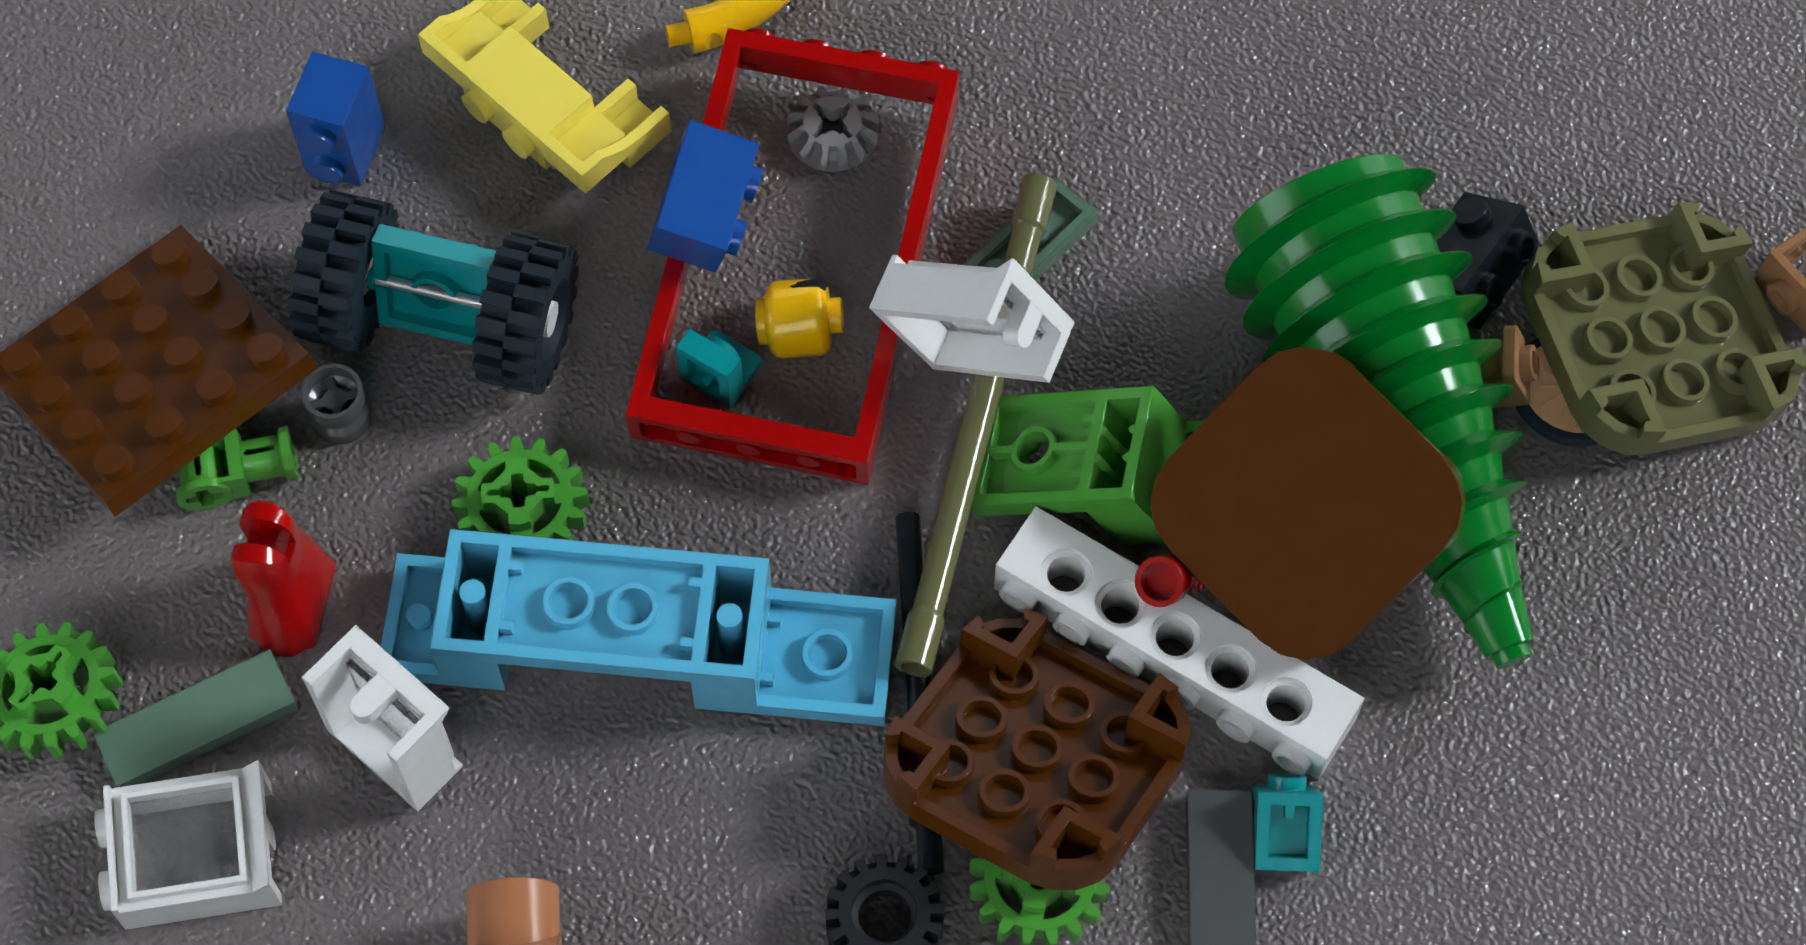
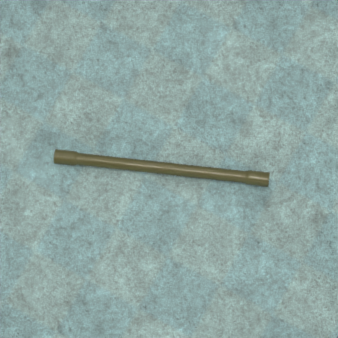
(926, 618)

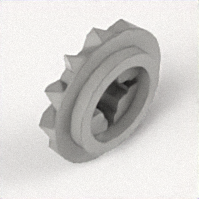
(832, 150)

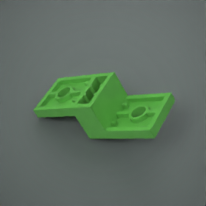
(1098, 458)

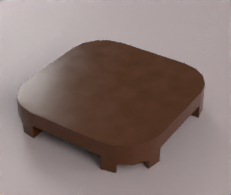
(1307, 502)
(1036, 753)

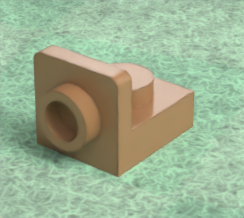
(1513, 364)

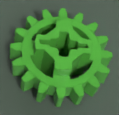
(509, 476)
(50, 690)
(1033, 905)

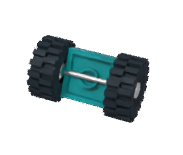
(369, 272)

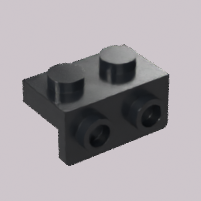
(1501, 246)

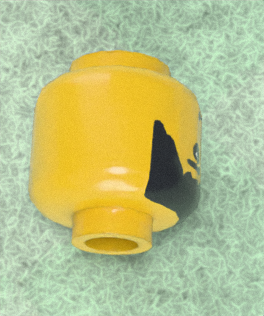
(798, 318)

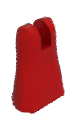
(283, 579)

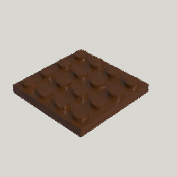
(150, 369)

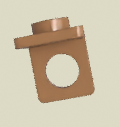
(1783, 282)

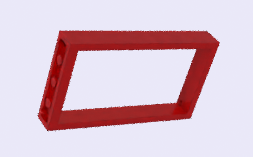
(763, 439)

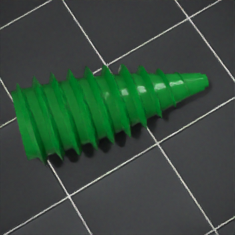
(1358, 272)

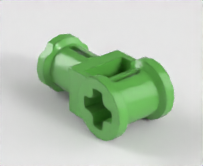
(232, 465)

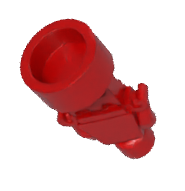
(1164, 580)

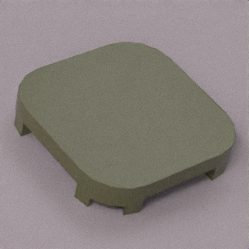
(1659, 332)

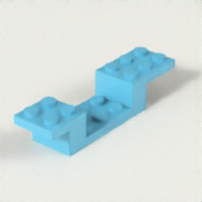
(640, 616)

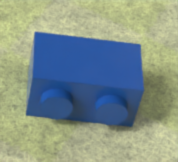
(336, 119)
(704, 197)

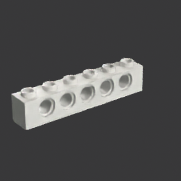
(1214, 644)

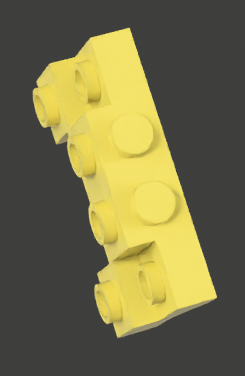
(534, 100)

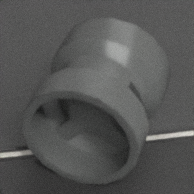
(331, 390)

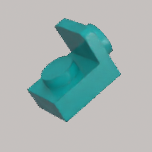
(716, 365)
(1287, 824)

